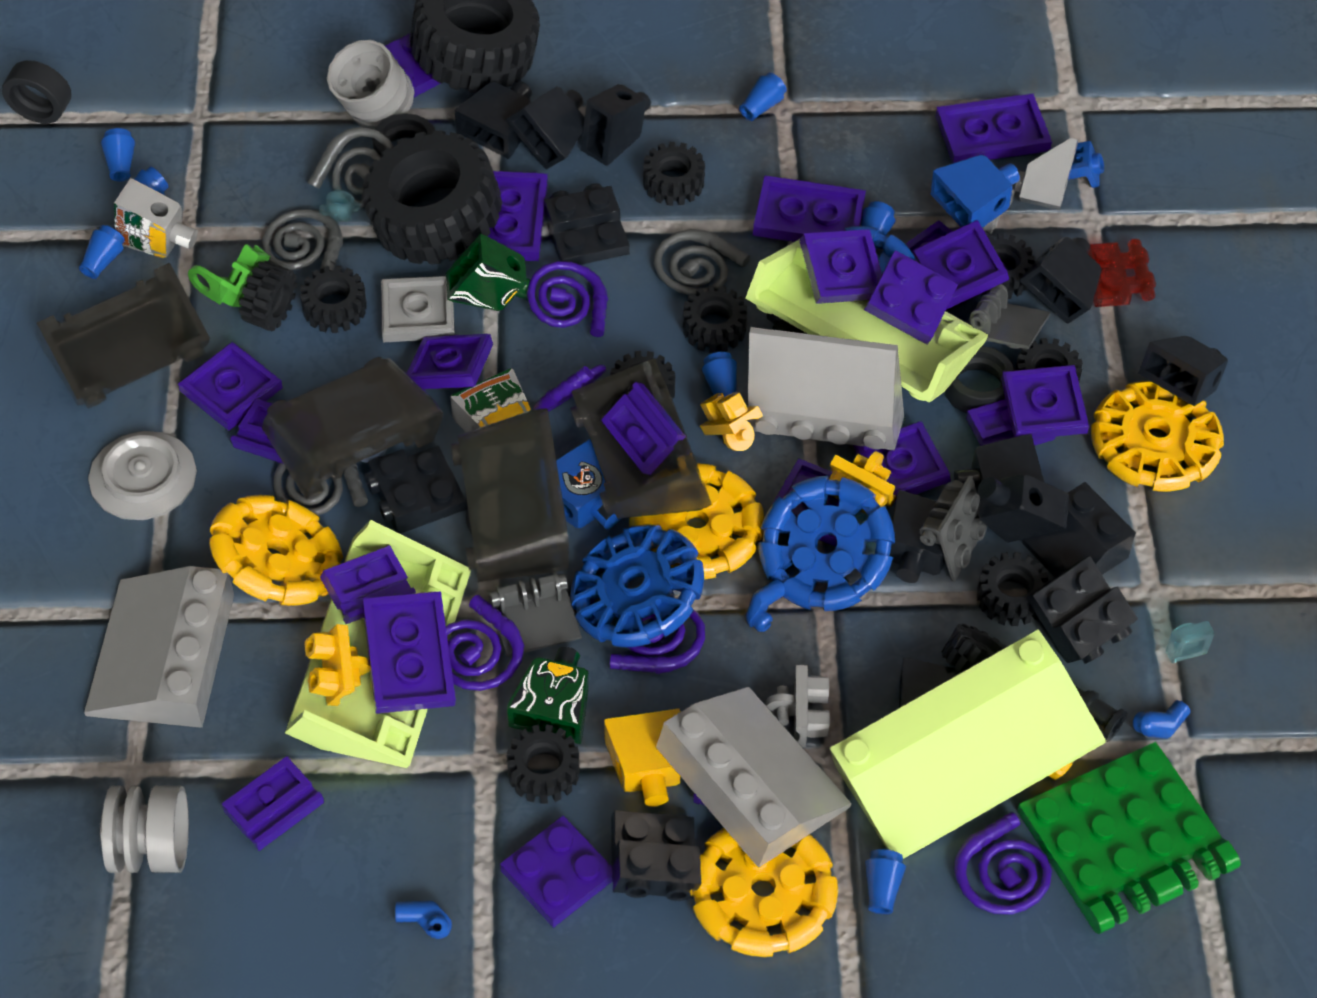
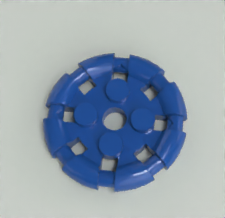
(811, 526)
(651, 597)

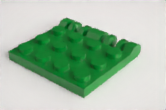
(1126, 832)

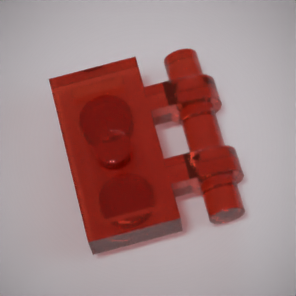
(1114, 285)

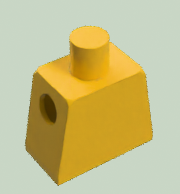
(635, 757)

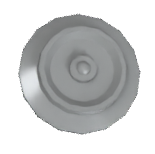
(142, 475)

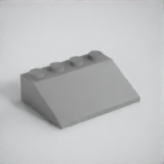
(825, 388)
(162, 647)
(750, 773)

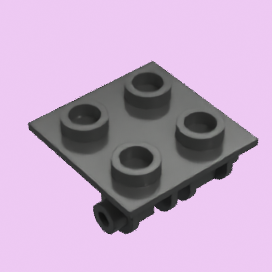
(1006, 322)
(955, 524)
(539, 611)

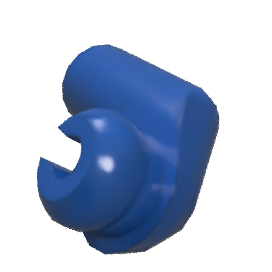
(427, 915)

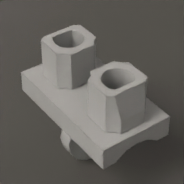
(806, 690)

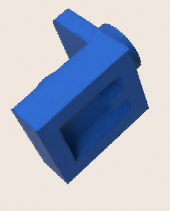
(1087, 164)

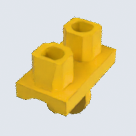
(728, 418)
(866, 476)
(339, 662)

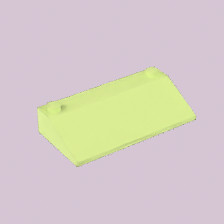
(926, 371)
(353, 724)
(967, 745)

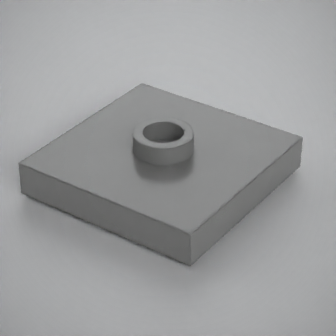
(416, 309)

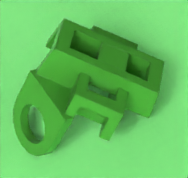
(229, 288)

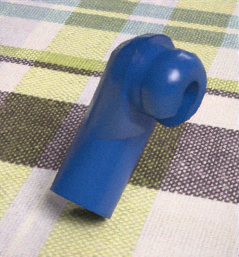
(760, 601)
(1161, 724)

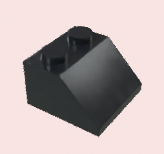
(1091, 531)

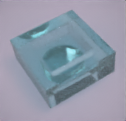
(1189, 641)

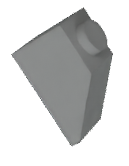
(1048, 176)

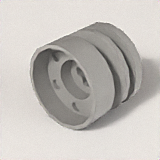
(369, 83)
(136, 828)

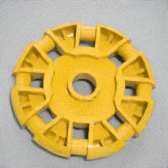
(1146, 449)
(721, 523)
(255, 566)
(758, 911)

